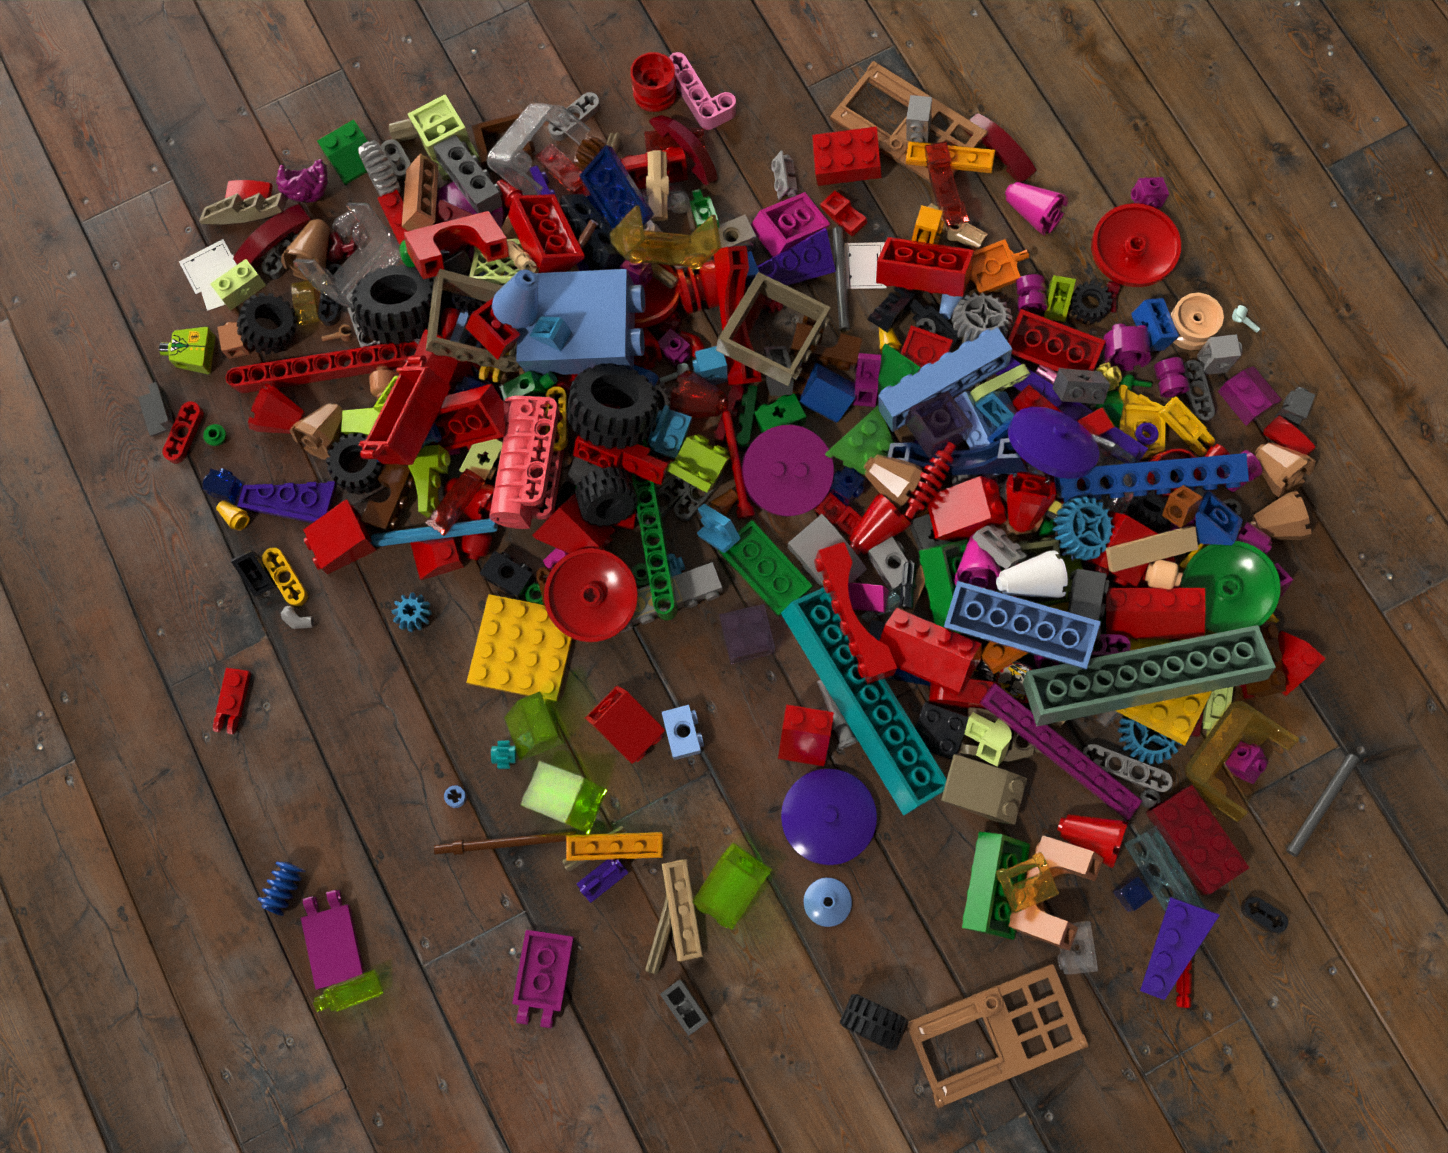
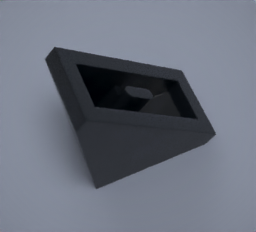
(253, 572)

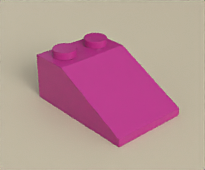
(788, 223)

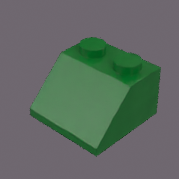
(342, 151)

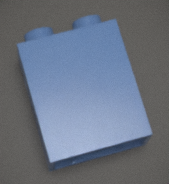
(600, 314)

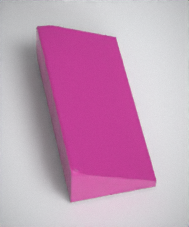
(868, 597)

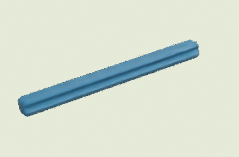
(429, 533)

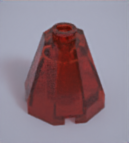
(697, 397)

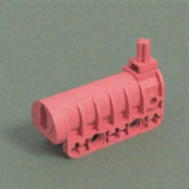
(527, 462)

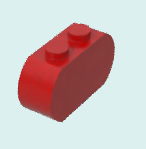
(968, 698)

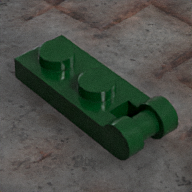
(746, 420)

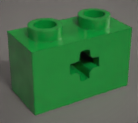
(784, 406)

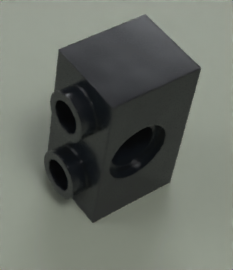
(494, 573)

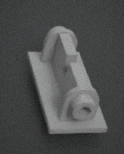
(782, 167)

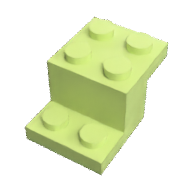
(436, 123)

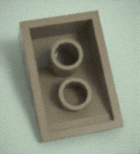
(984, 790)

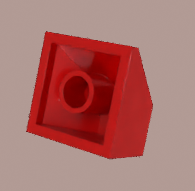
(436, 556)
(1298, 660)

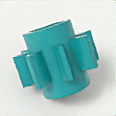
(503, 754)

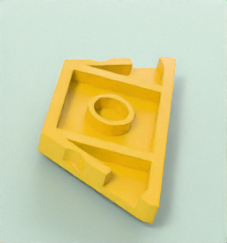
(1139, 410)

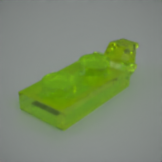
(350, 992)

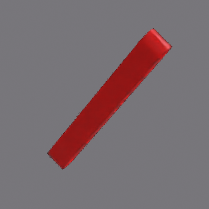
(315, 364)

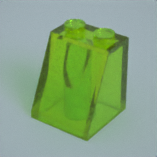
(533, 726)
(563, 797)
(731, 886)

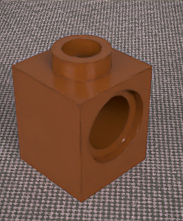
(1182, 506)

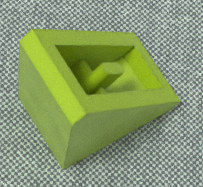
(1059, 298)

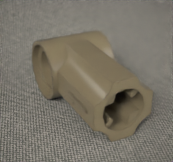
(403, 131)

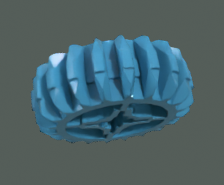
(1072, 524)
(1137, 747)

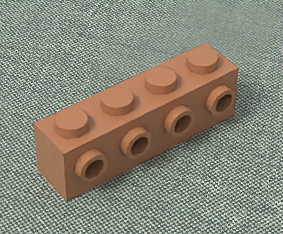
(420, 194)

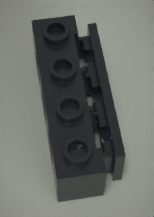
(603, 254)

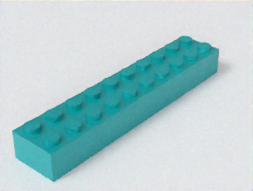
(868, 708)

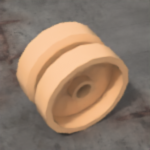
(1196, 320)

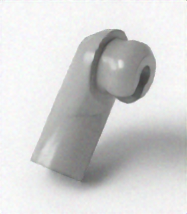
(294, 621)

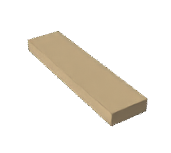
(1151, 548)
(682, 910)

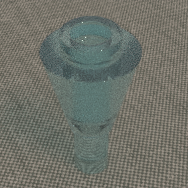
(892, 604)

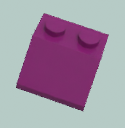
(1249, 395)

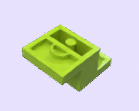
(700, 462)

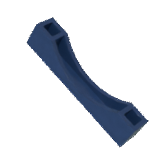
(991, 459)

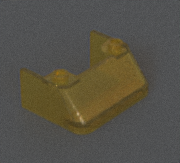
(665, 248)
(1236, 724)

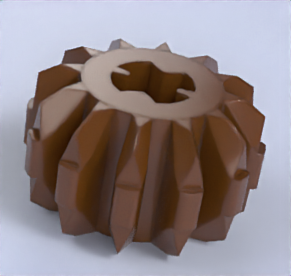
(587, 151)

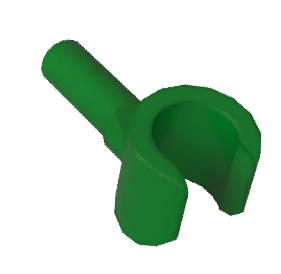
(1129, 381)

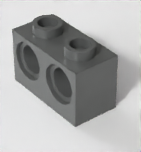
(779, 355)

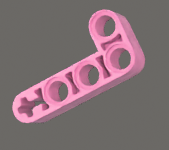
(695, 90)

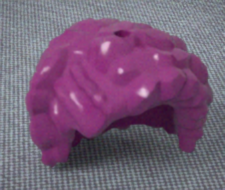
(303, 185)

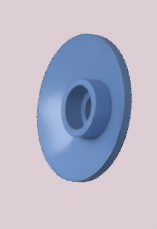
(815, 907)

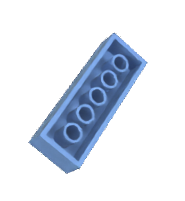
(952, 373)
(1022, 625)

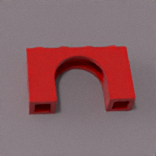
(476, 230)

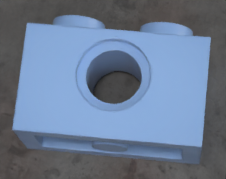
(673, 721)

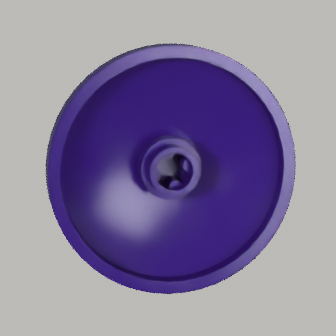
(1053, 442)
(828, 816)

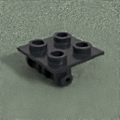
(941, 729)

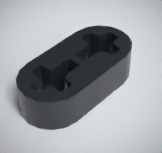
(1266, 909)

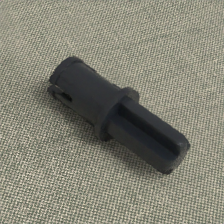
(907, 586)

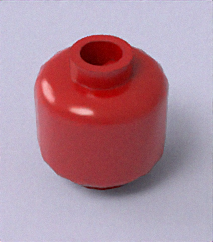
(476, 545)

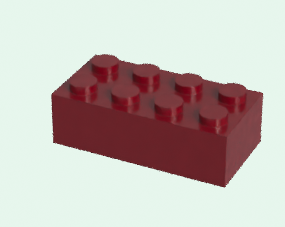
(1197, 840)

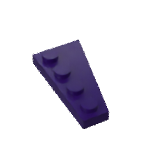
(802, 261)
(290, 500)
(1177, 942)

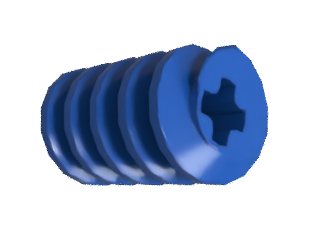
(280, 887)

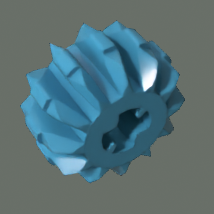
(402, 612)

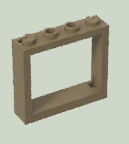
(471, 288)
(789, 298)

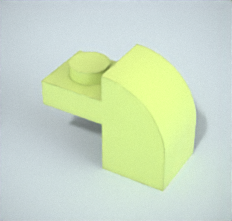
(993, 738)

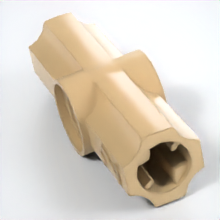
(657, 184)
(965, 234)

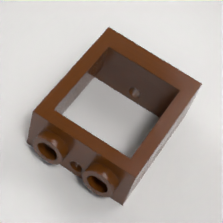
(491, 128)

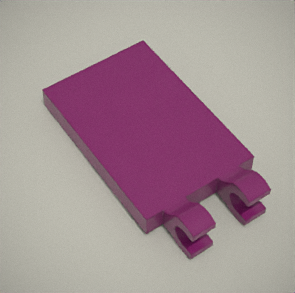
(331, 941)
(542, 975)

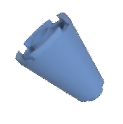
(517, 300)

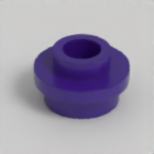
(1146, 427)

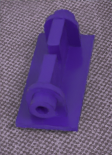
(602, 879)

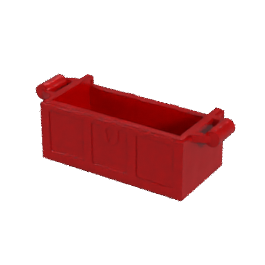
(406, 414)

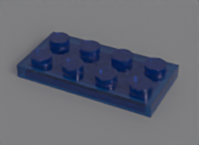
(613, 188)

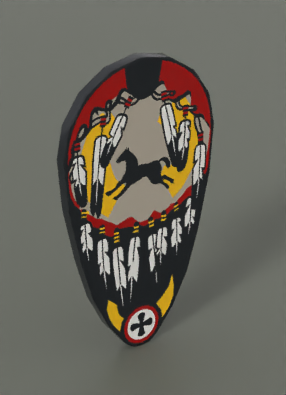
(1009, 677)

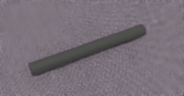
(841, 279)
(1322, 805)

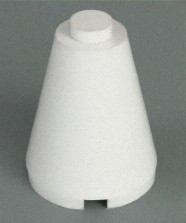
(1035, 577)

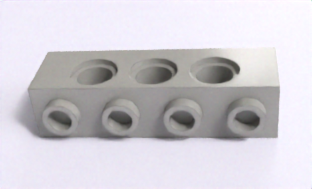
(738, 229)

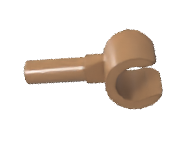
(345, 337)

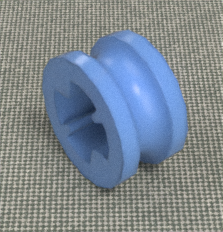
(450, 802)

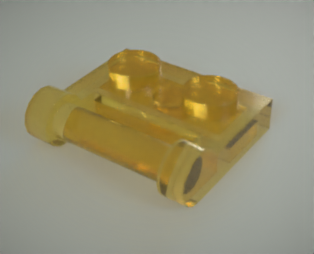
(1031, 890)

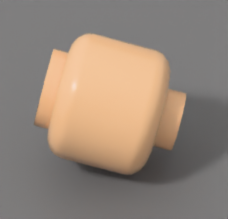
(1163, 574)

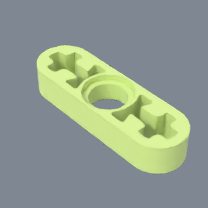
(1001, 382)

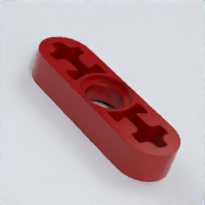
(186, 441)

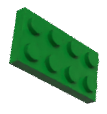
(766, 569)

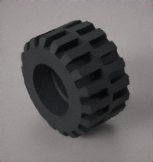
(270, 308)
(338, 462)
(606, 496)
(874, 1022)

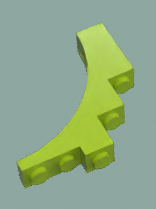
(426, 468)

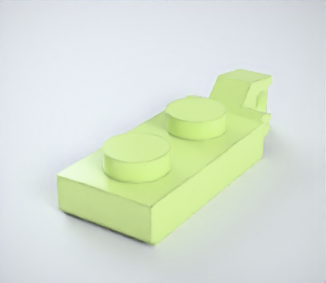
(1215, 707)

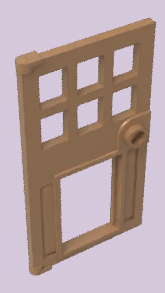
(896, 145)
(999, 1024)

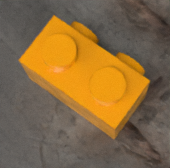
(928, 225)

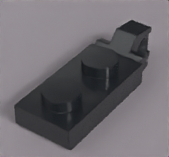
(943, 327)

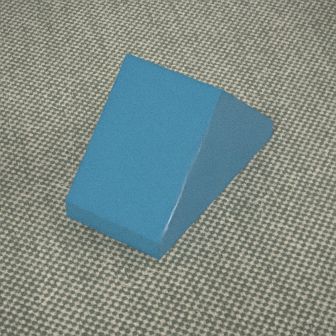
(551, 331)
(996, 407)

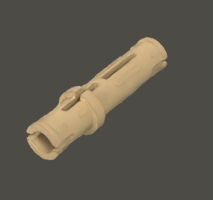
(521, 259)

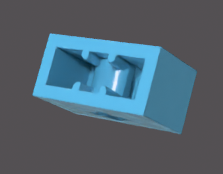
(711, 365)

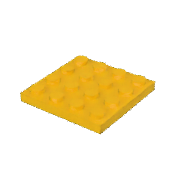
(519, 649)
(1171, 717)

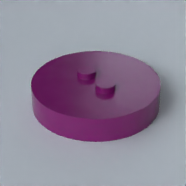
(787, 470)

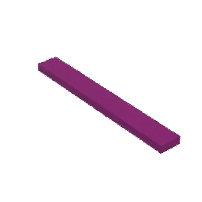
(1061, 752)

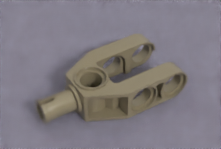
(1013, 754)

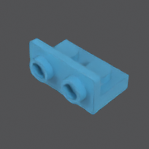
(669, 432)
(717, 529)

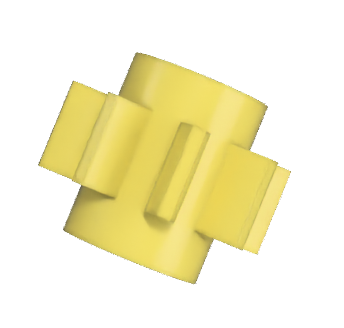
(1112, 374)

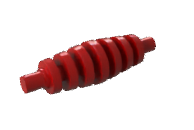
(939, 465)

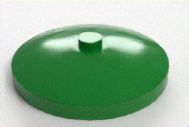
(1238, 585)

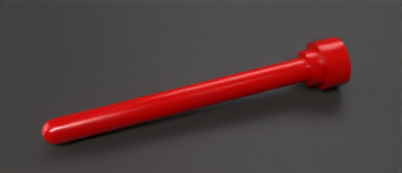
(744, 507)

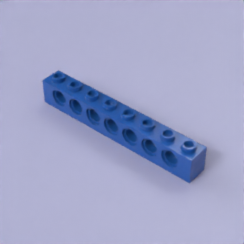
(1234, 468)

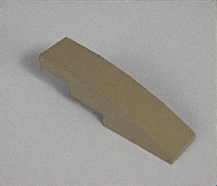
(237, 210)

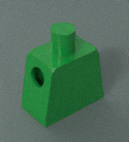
(529, 385)

